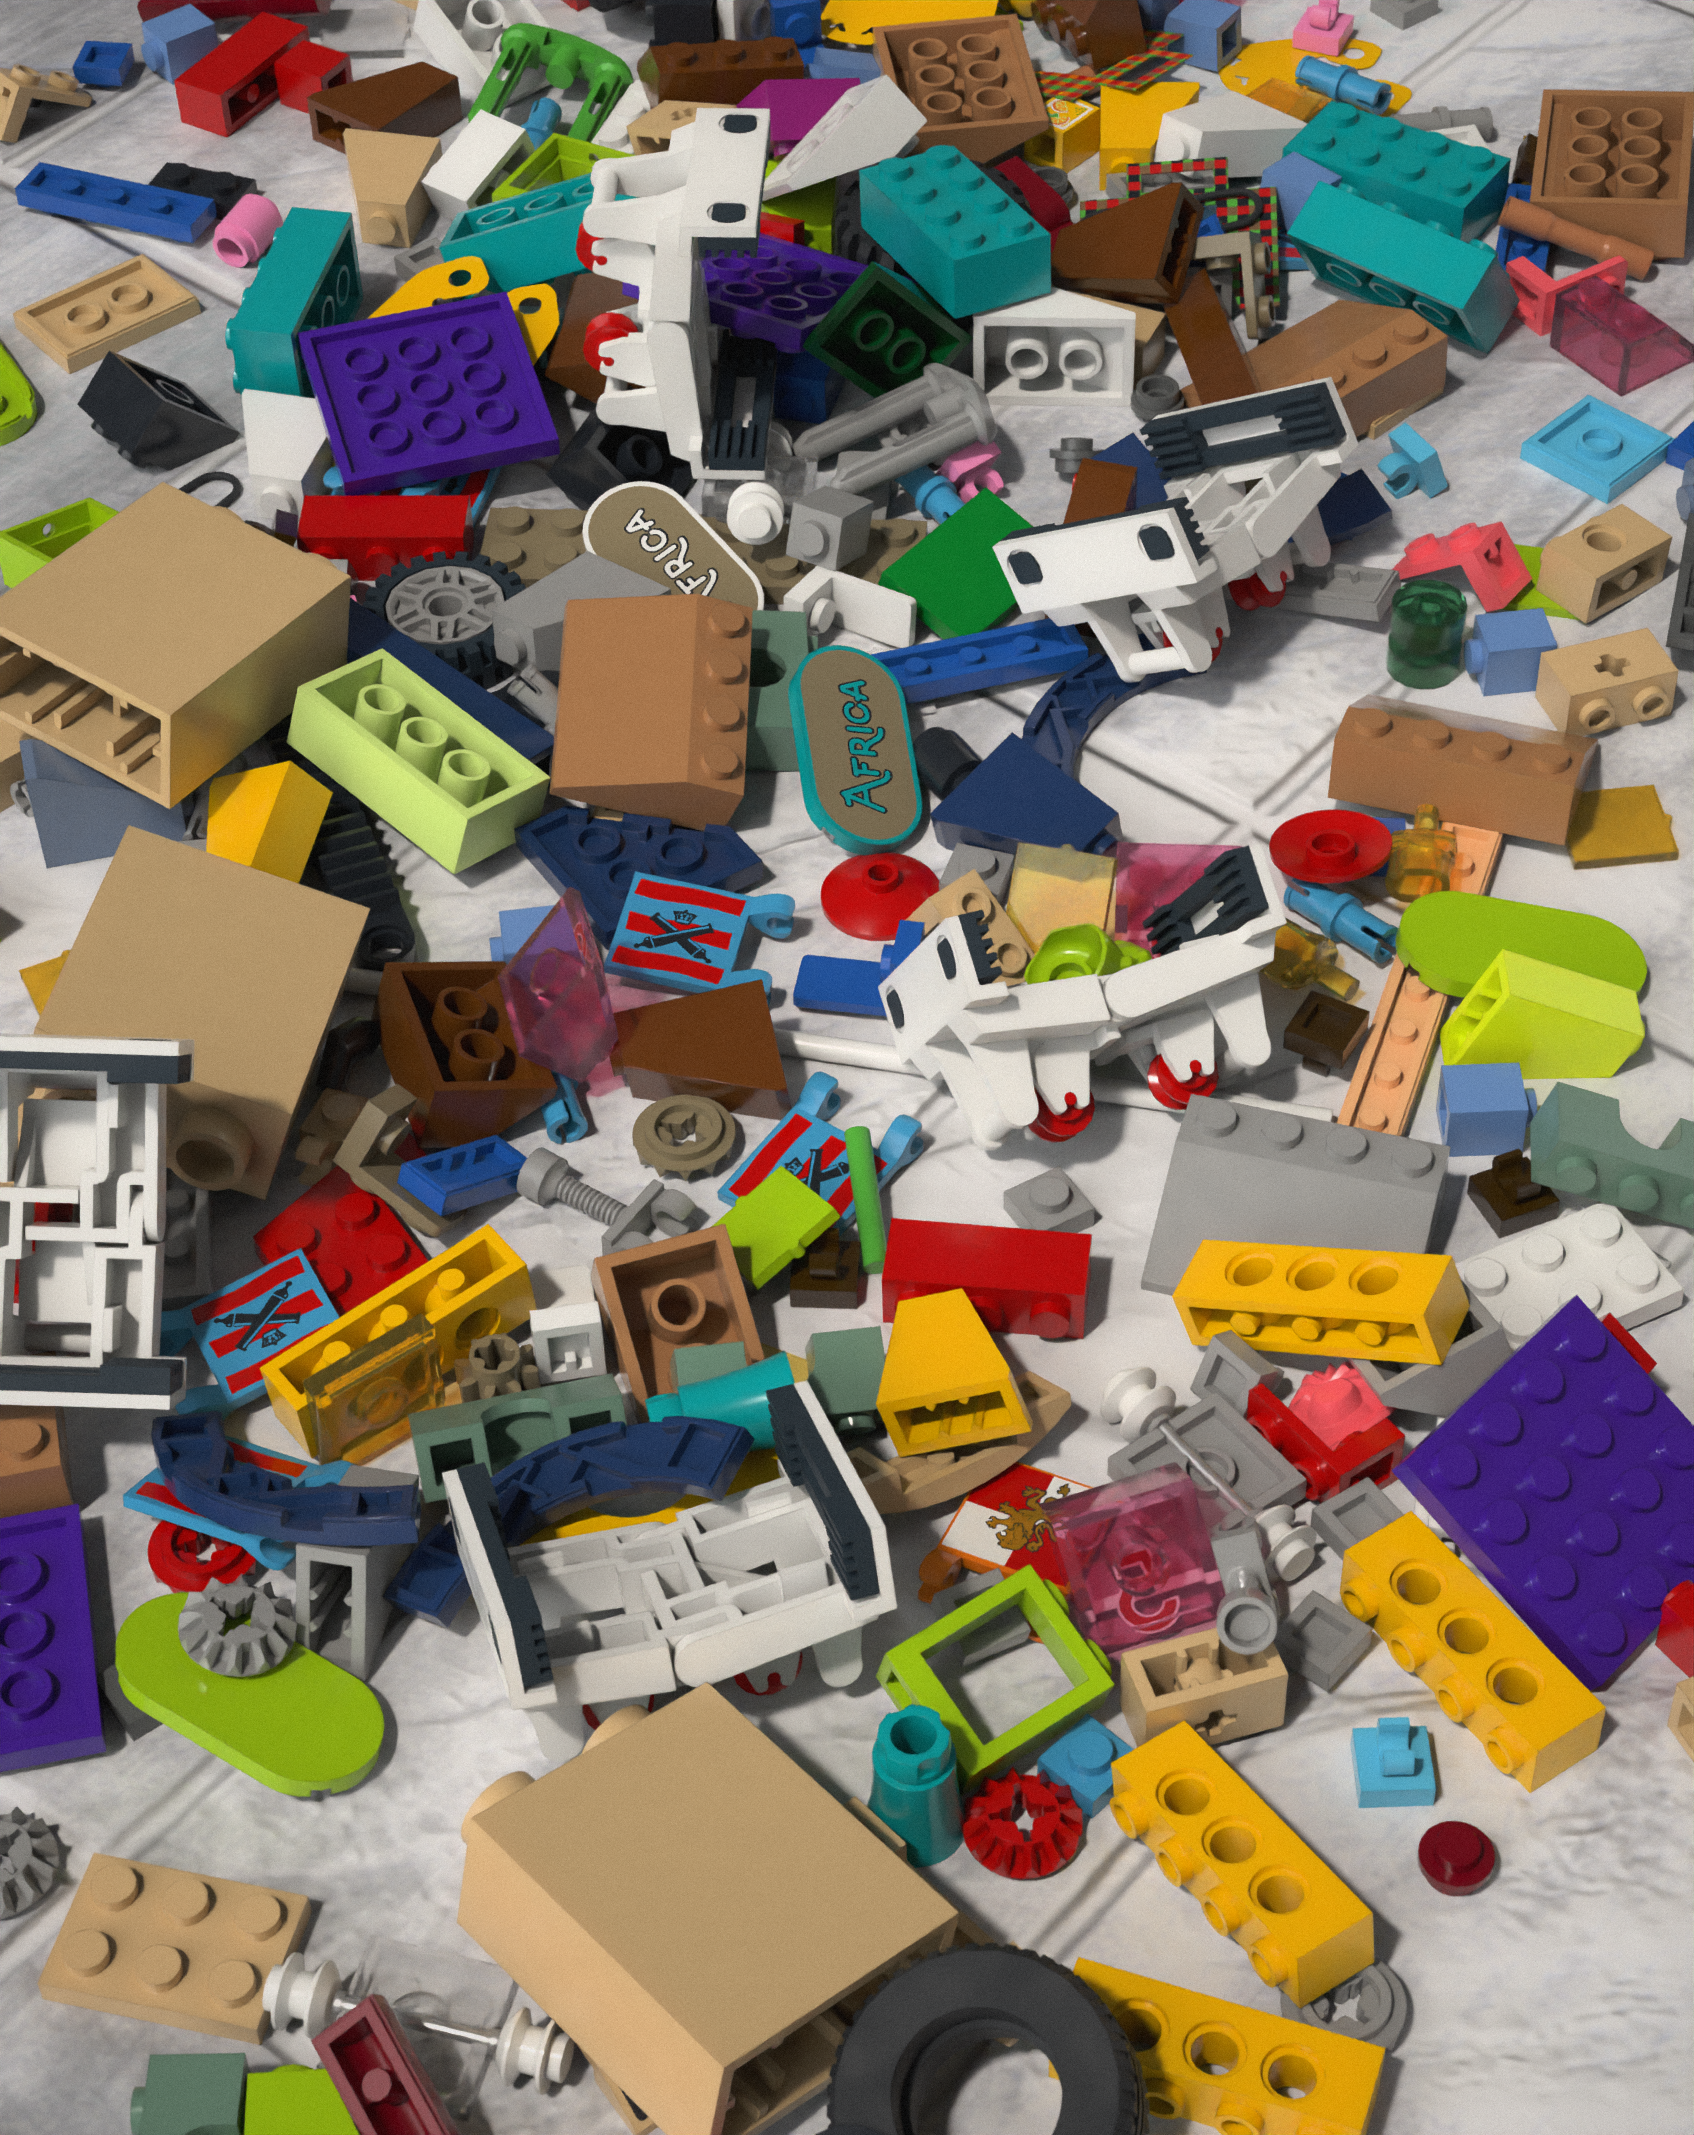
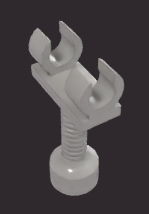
(546, 1178)
(1251, 1608)

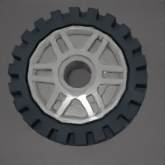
(449, 609)

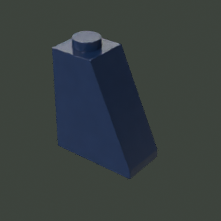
(1028, 801)

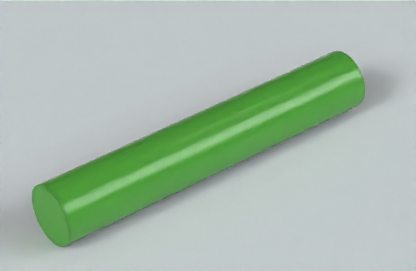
(866, 1198)

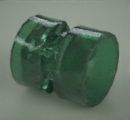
(1426, 634)

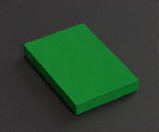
(957, 571)

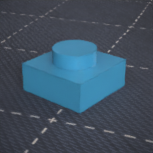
(1084, 1762)

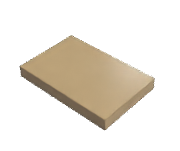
(106, 313)

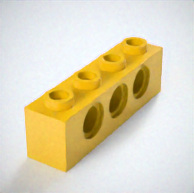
(463, 1292)
(1324, 1300)
(1457, 1612)
(1242, 1865)
(1254, 2046)

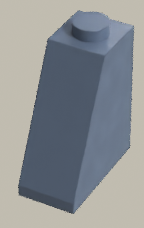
(85, 811)

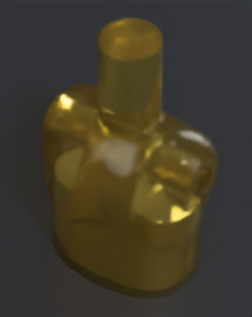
(1421, 857)
(1308, 958)

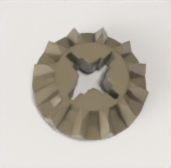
(676, 1118)

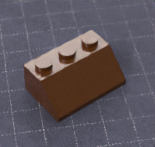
(1093, 29)
(716, 71)
(567, 365)
(455, 1051)

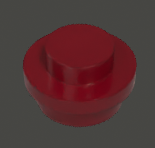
(1455, 1858)

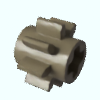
(496, 1368)

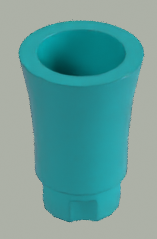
(730, 1398)
(918, 1784)

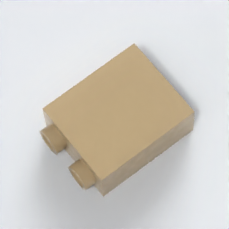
(168, 642)
(216, 958)
(693, 1912)

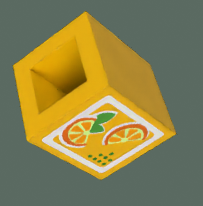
(1070, 138)

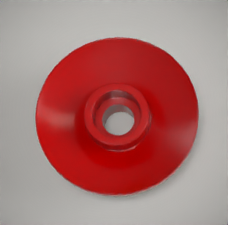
(1330, 846)
(875, 892)

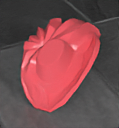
(1337, 1404)

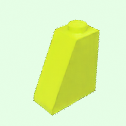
(1545, 1020)

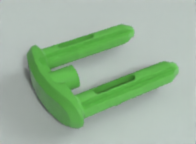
(565, 59)

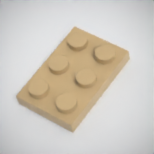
(173, 1947)

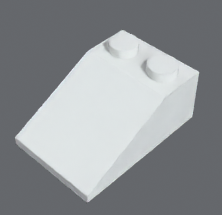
(468, 38)
(857, 131)
(1055, 352)

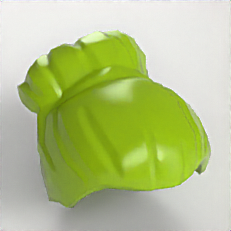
(1082, 952)

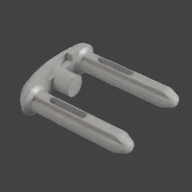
(952, 405)

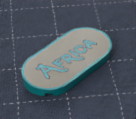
(854, 750)

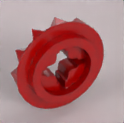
(174, 1559)
(996, 1839)

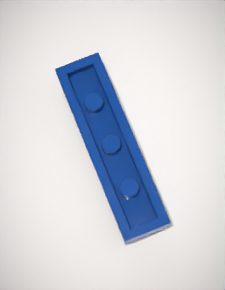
(116, 202)
(984, 659)

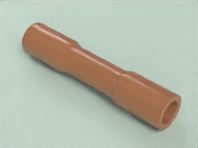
(1546, 226)

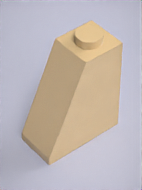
(387, 183)

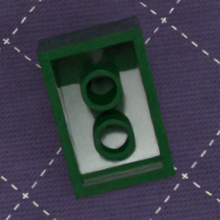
(885, 332)

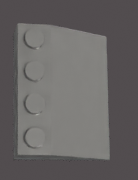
(1290, 1182)

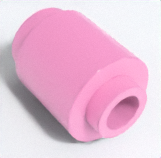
(246, 230)

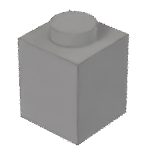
(829, 528)

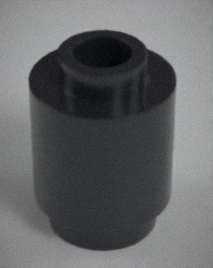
(943, 760)

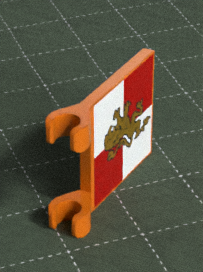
(999, 1529)

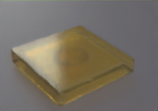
(365, 1397)

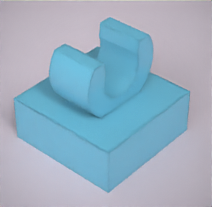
(1411, 465)
(1392, 1764)

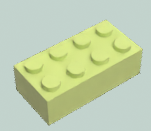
(416, 759)

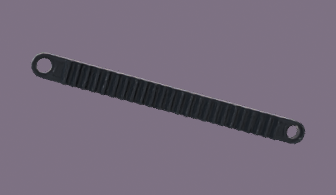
(351, 861)

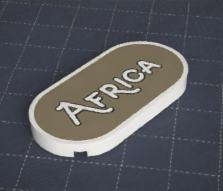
(667, 541)

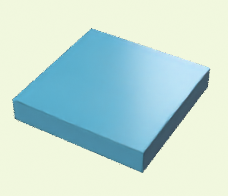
(1597, 449)

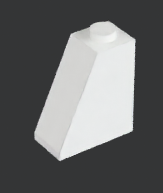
(1227, 127)
(284, 450)

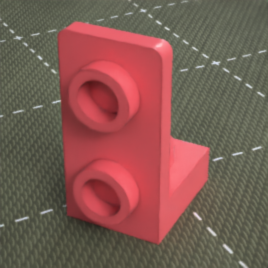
(1539, 290)
(1484, 554)

